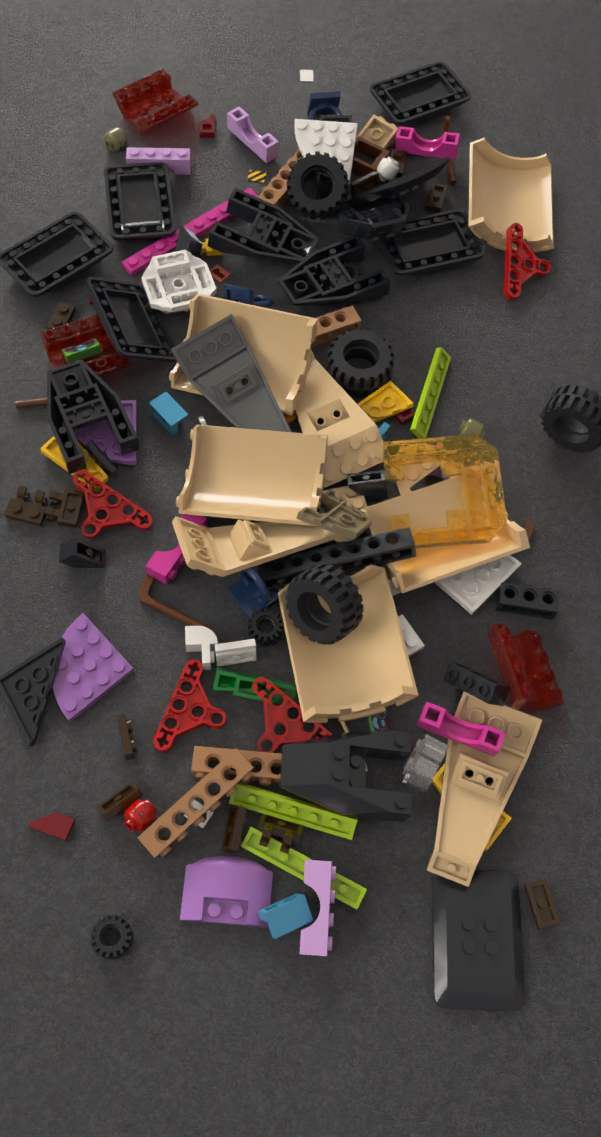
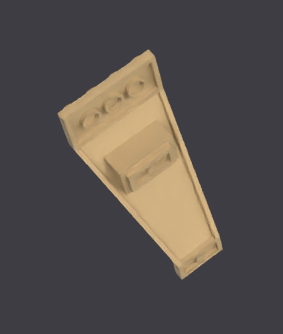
(352, 436)
(245, 544)
(468, 803)

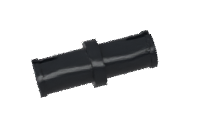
(100, 457)

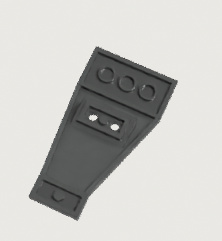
(220, 360)

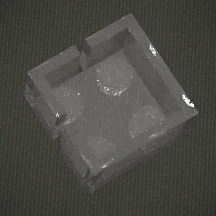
(422, 768)

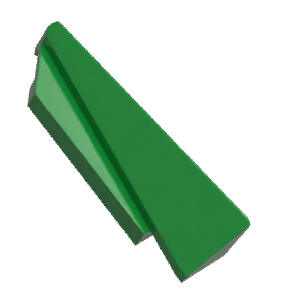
(242, 683)

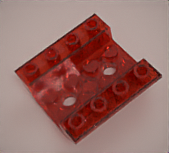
(152, 101)
(79, 332)
(525, 669)

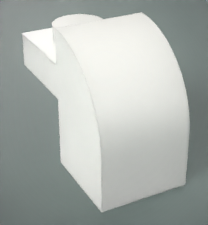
(201, 640)

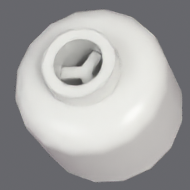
(387, 169)

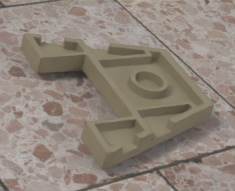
(339, 520)

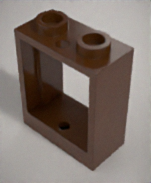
(368, 148)

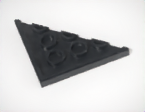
(29, 687)

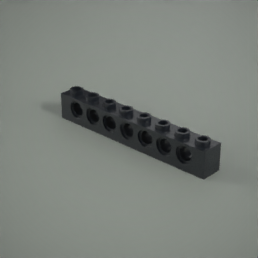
(346, 556)

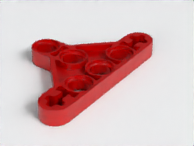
(521, 255)
(115, 514)
(278, 714)
(185, 720)

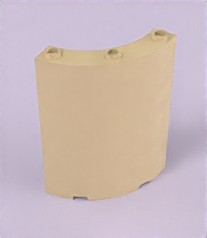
(510, 192)
(276, 338)
(253, 474)
(428, 510)
(362, 669)

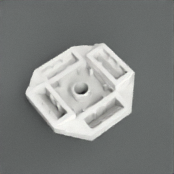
(175, 280)

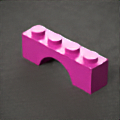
(410, 141)
(165, 564)
(479, 737)

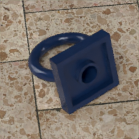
(323, 103)
(246, 296)
(252, 593)

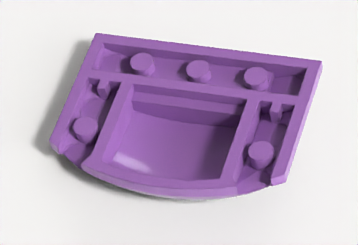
(226, 891)

